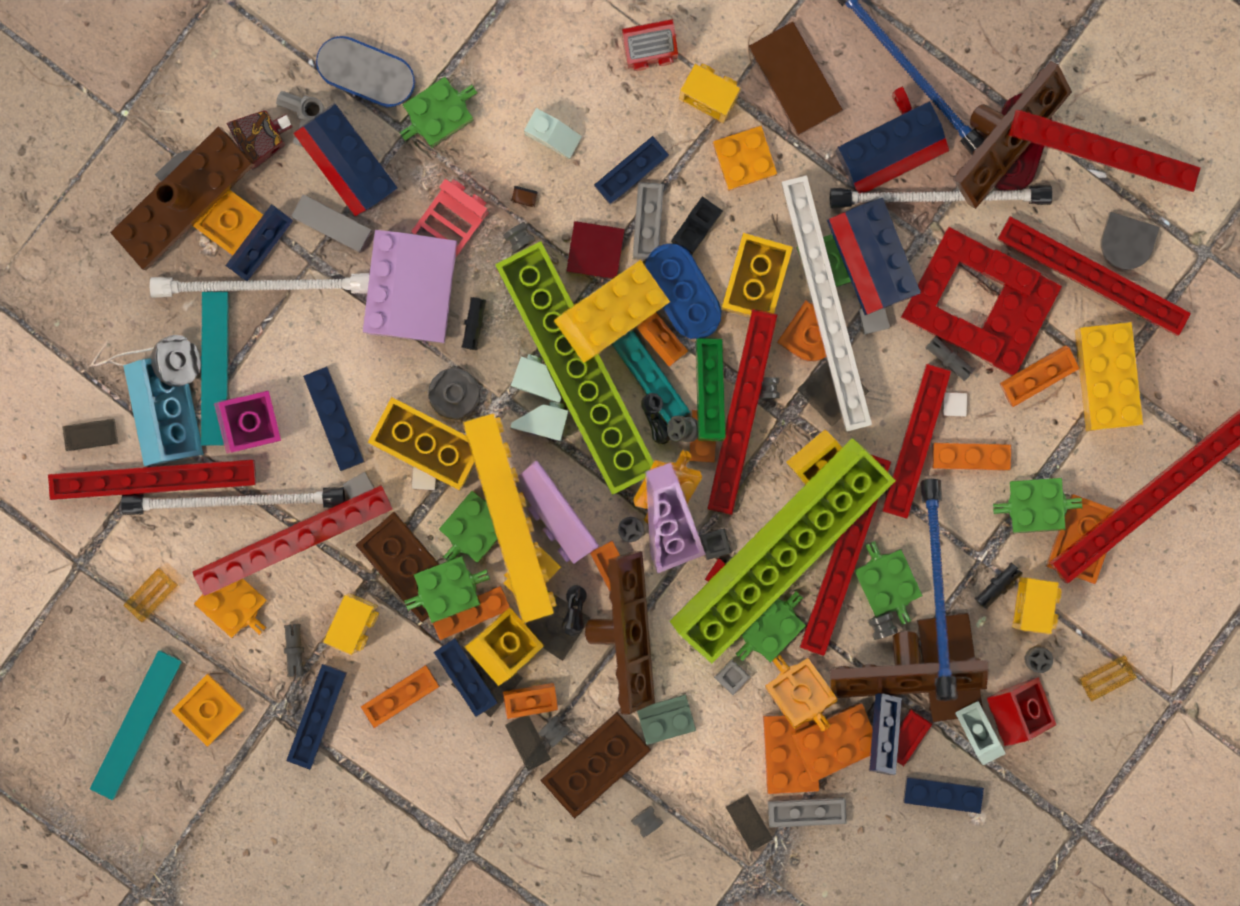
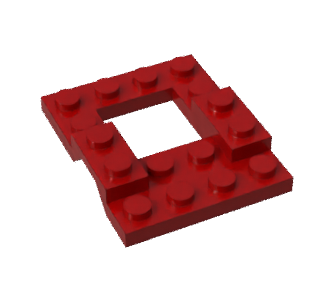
(1011, 321)

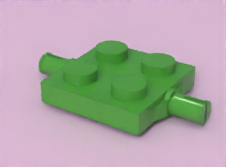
(438, 112)
(1037, 505)
(470, 529)
(888, 582)
(447, 589)
(773, 629)

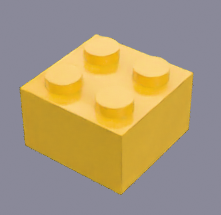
(709, 92)
(1036, 605)
(351, 624)
(504, 646)

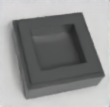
(715, 544)

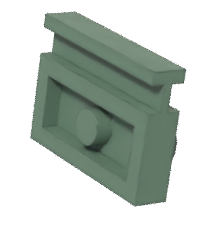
(666, 719)

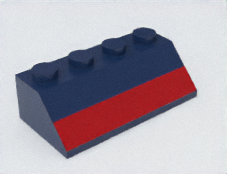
(893, 148)
(345, 159)
(873, 256)

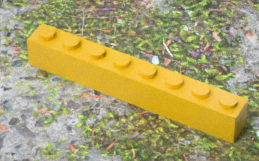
(508, 517)

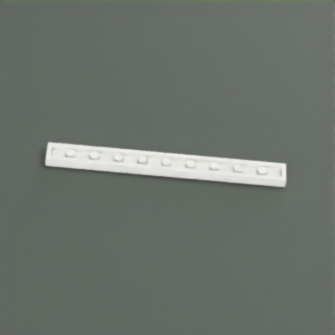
(826, 303)

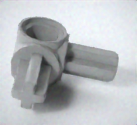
(300, 106)

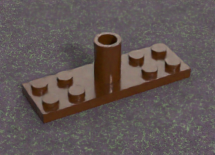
(999, 149)
(182, 198)
(627, 632)
(907, 674)

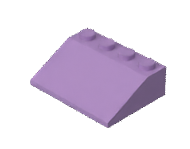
(409, 286)
(556, 513)

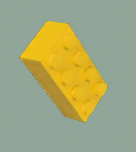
(611, 311)
(1108, 376)
(424, 443)

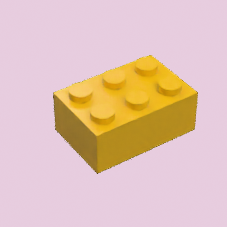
(756, 276)

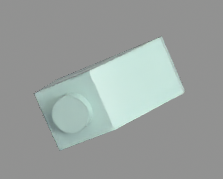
(552, 133)
(535, 379)
(544, 421)
(980, 733)

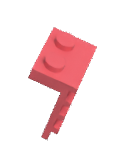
(466, 207)

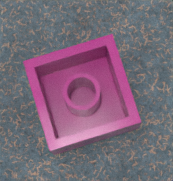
(247, 422)

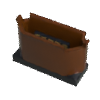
(524, 196)

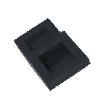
(697, 225)

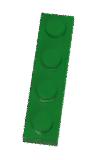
(710, 390)

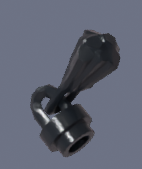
(653, 404)
(573, 620)

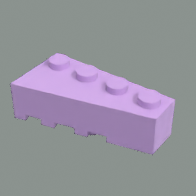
(671, 527)

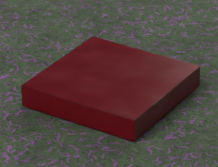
(595, 250)

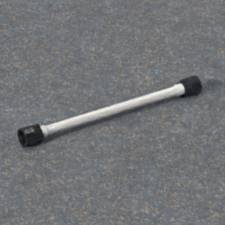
(846, 197)
(137, 504)

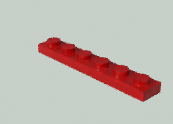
(916, 441)

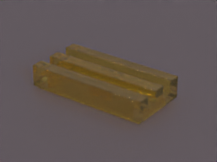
(165, 579)
(1127, 668)

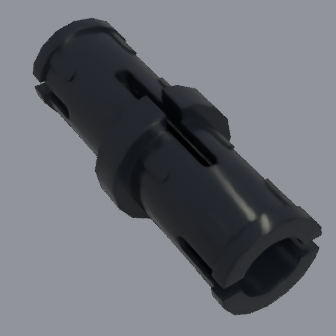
(473, 323)
(998, 586)

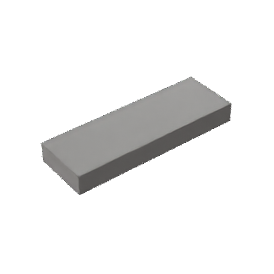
(647, 219)
(331, 223)
(807, 812)

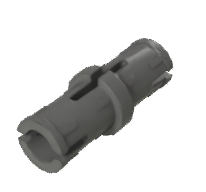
(949, 358)
(293, 650)

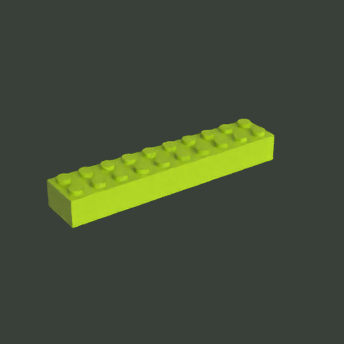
(584, 385)
(782, 551)

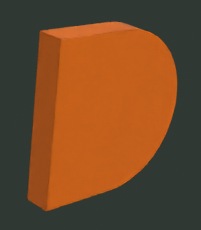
(803, 335)

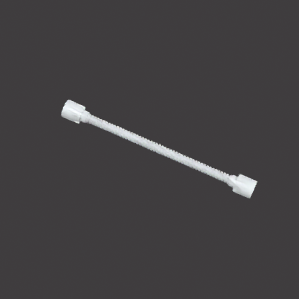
(166, 287)

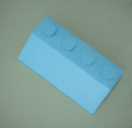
(162, 416)

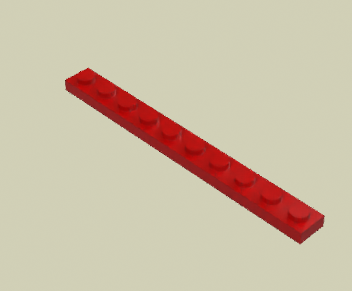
(1148, 500)

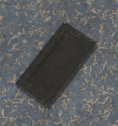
(90, 435)
(527, 742)
(749, 822)

